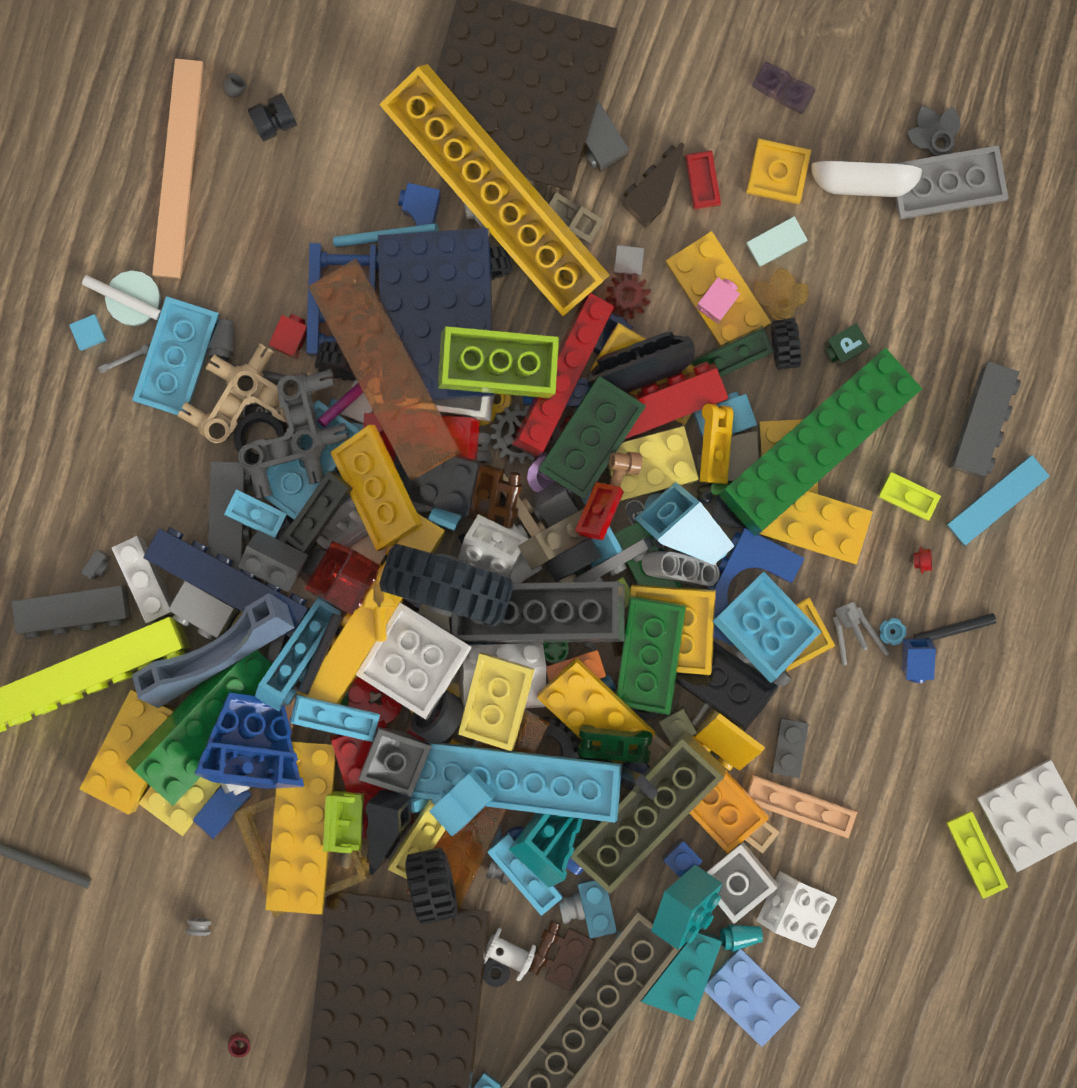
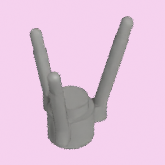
(851, 616)

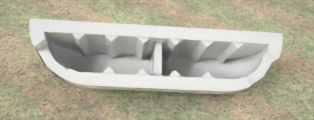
(865, 178)

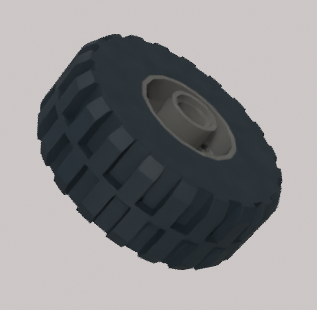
(446, 584)

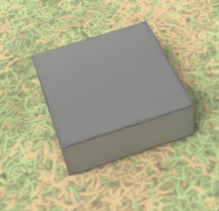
(629, 260)

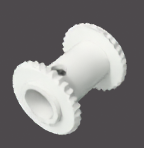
(511, 956)

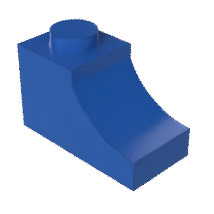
(420, 203)

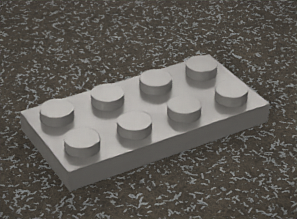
(955, 183)

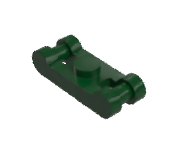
(614, 744)

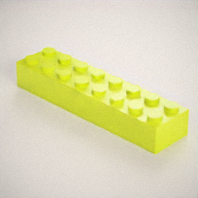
(90, 671)

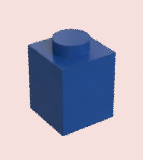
(918, 660)
(681, 857)

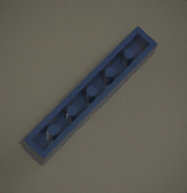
(216, 574)

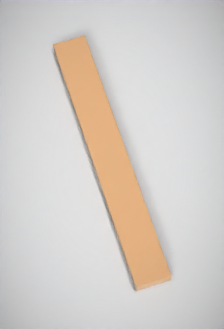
(178, 168)

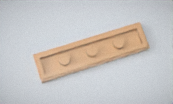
(801, 806)

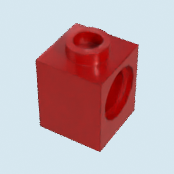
(289, 335)

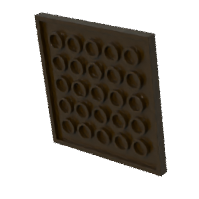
(528, 81)

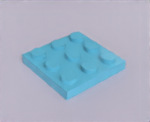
(767, 627)

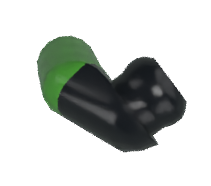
(706, 491)

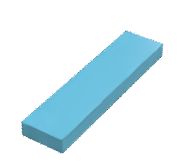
(997, 500)

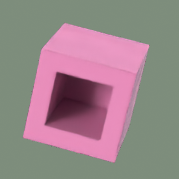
(718, 299)

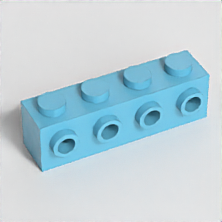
(293, 661)

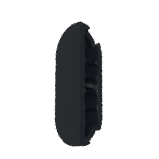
(645, 361)

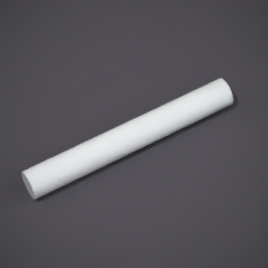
(121, 297)

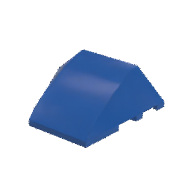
(250, 746)

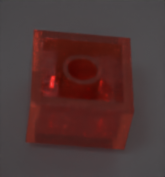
(342, 577)

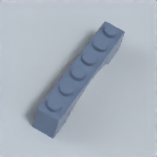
(256, 627)

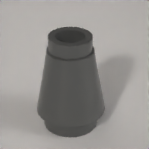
(222, 340)

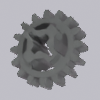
(506, 441)

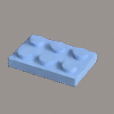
(751, 997)

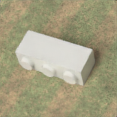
(143, 579)

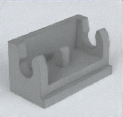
(345, 526)

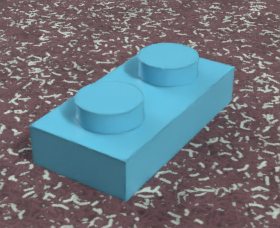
(254, 513)
(597, 909)

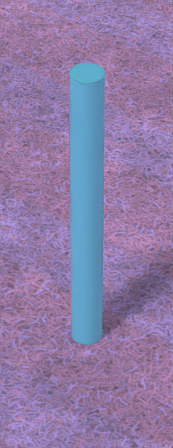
(371, 237)

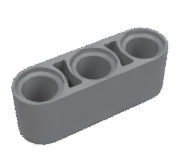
(680, 568)

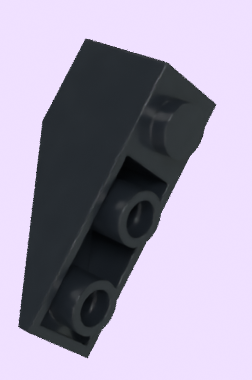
(387, 821)

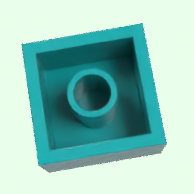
(687, 907)

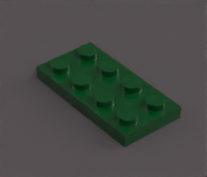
(591, 437)

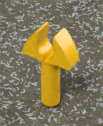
(379, 613)

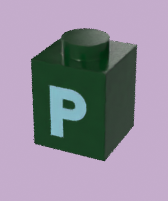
(846, 345)

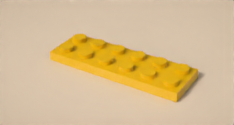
(297, 852)

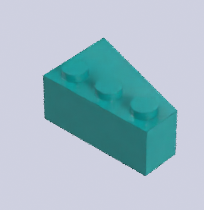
(547, 845)
(685, 977)

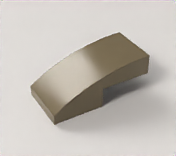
(578, 218)

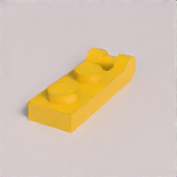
(716, 443)

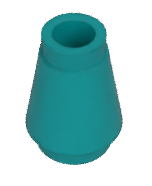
(740, 936)

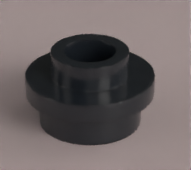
(495, 982)

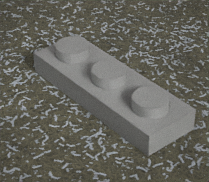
(616, 563)

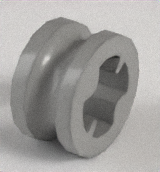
(198, 926)

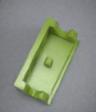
(343, 822)

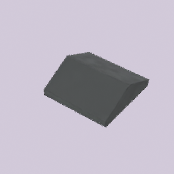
(395, 761)

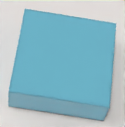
(87, 332)

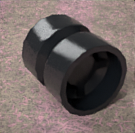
(272, 117)

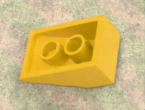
(727, 741)

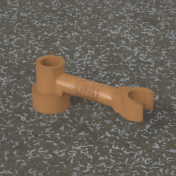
(624, 464)

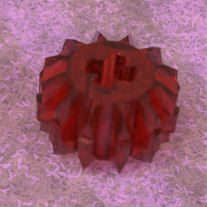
(638, 296)

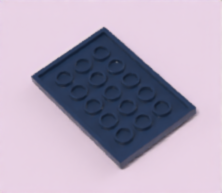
(432, 285)

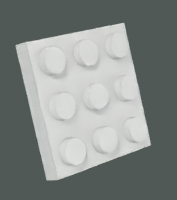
(414, 661)
(1031, 815)

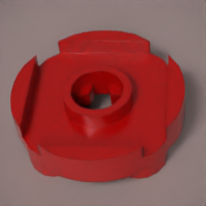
(359, 697)

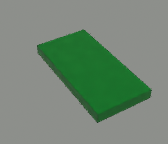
(651, 654)

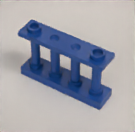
(317, 261)

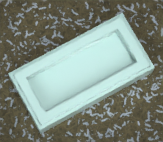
(776, 242)

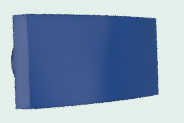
(219, 811)

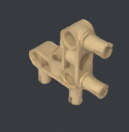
(234, 398)

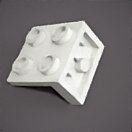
(491, 547)
(796, 910)

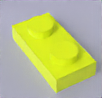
(909, 496)

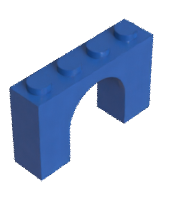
(752, 552)

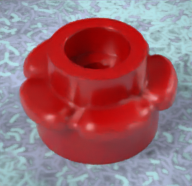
(923, 560)

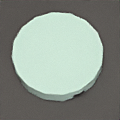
(138, 286)

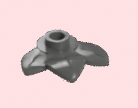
(932, 128)

